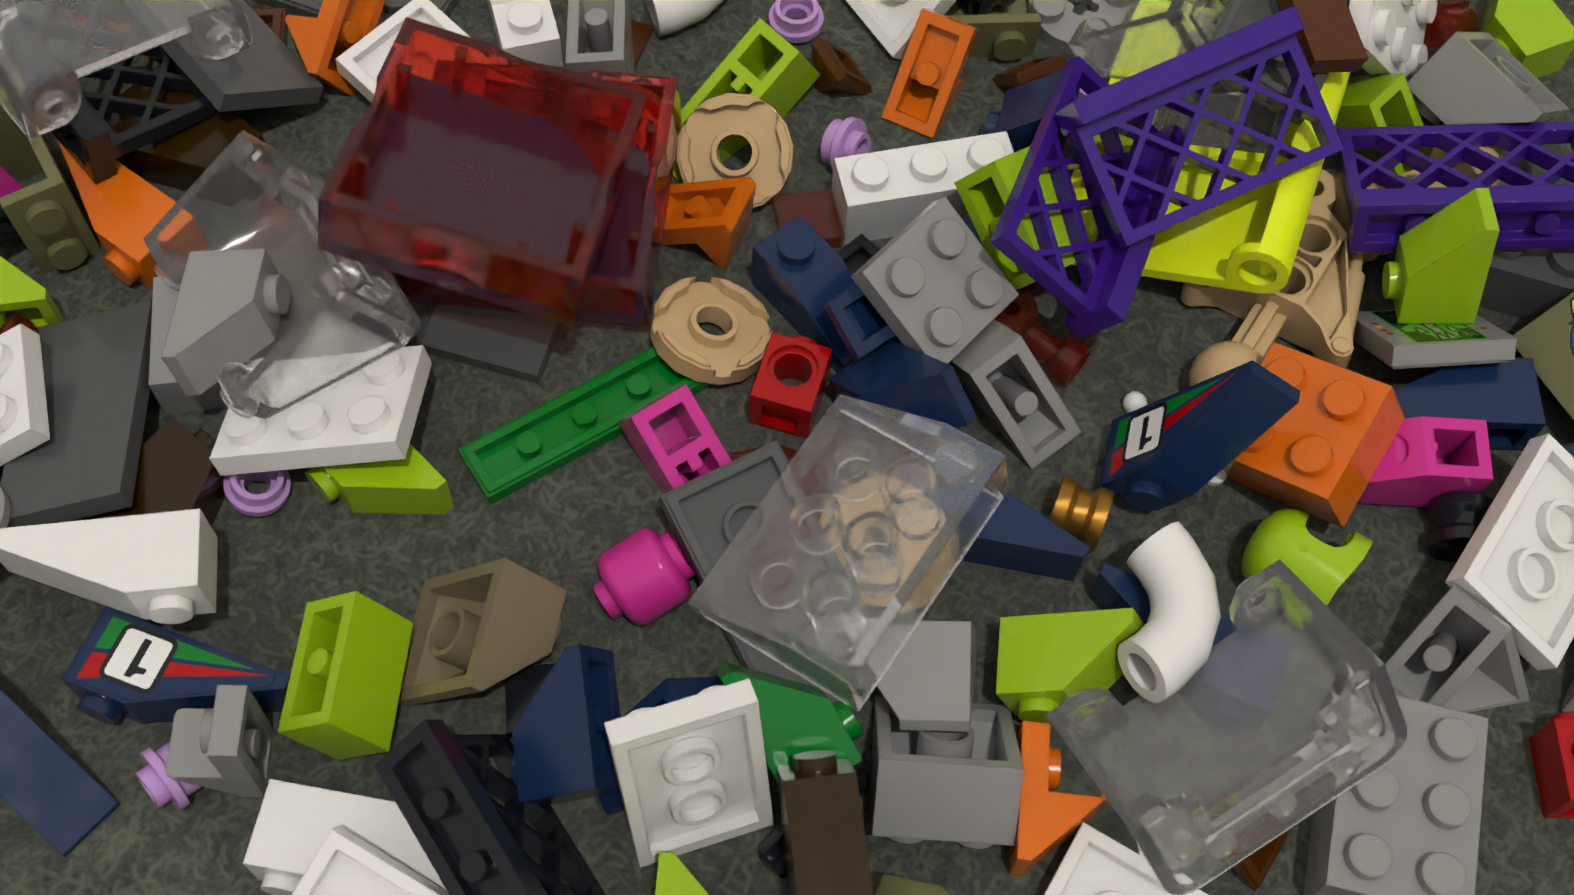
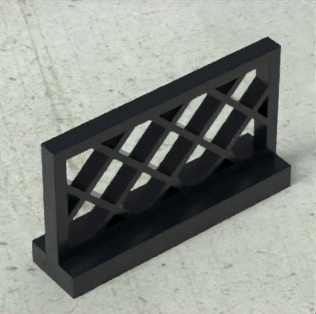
(96, 144)
(468, 835)

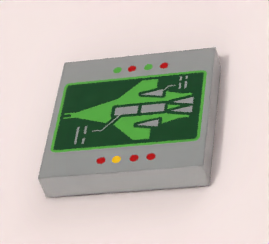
(1431, 344)

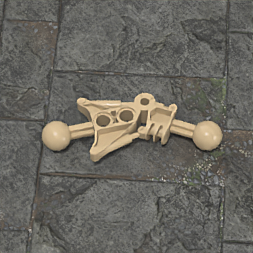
(1322, 293)

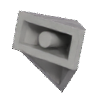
(1459, 658)
(934, 677)

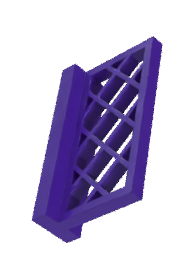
(1181, 77)
(1528, 212)
(1105, 270)

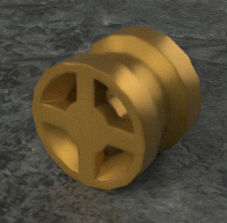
(1081, 511)

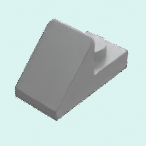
(223, 745)

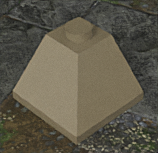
(478, 630)

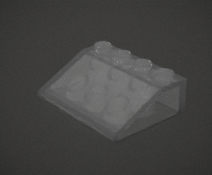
(854, 544)

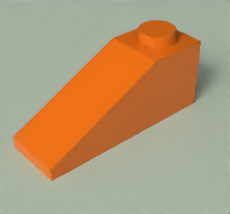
(122, 215)

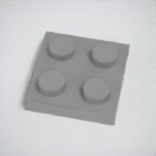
(935, 283)

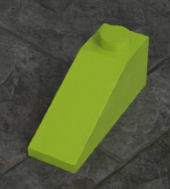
(757, 66)

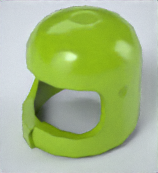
(1315, 563)

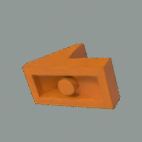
(331, 34)
(930, 73)
(711, 215)
(1044, 816)

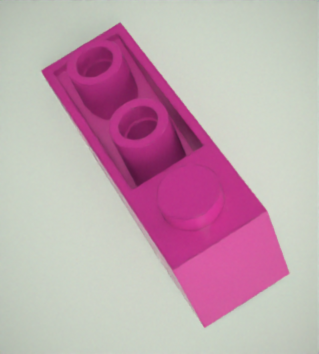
(1430, 460)

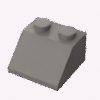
(1480, 83)
(946, 781)

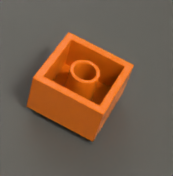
(1327, 443)

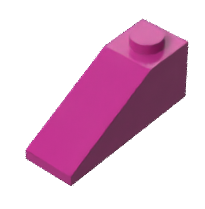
(674, 439)

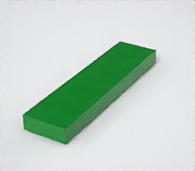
(568, 425)

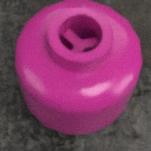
(643, 576)

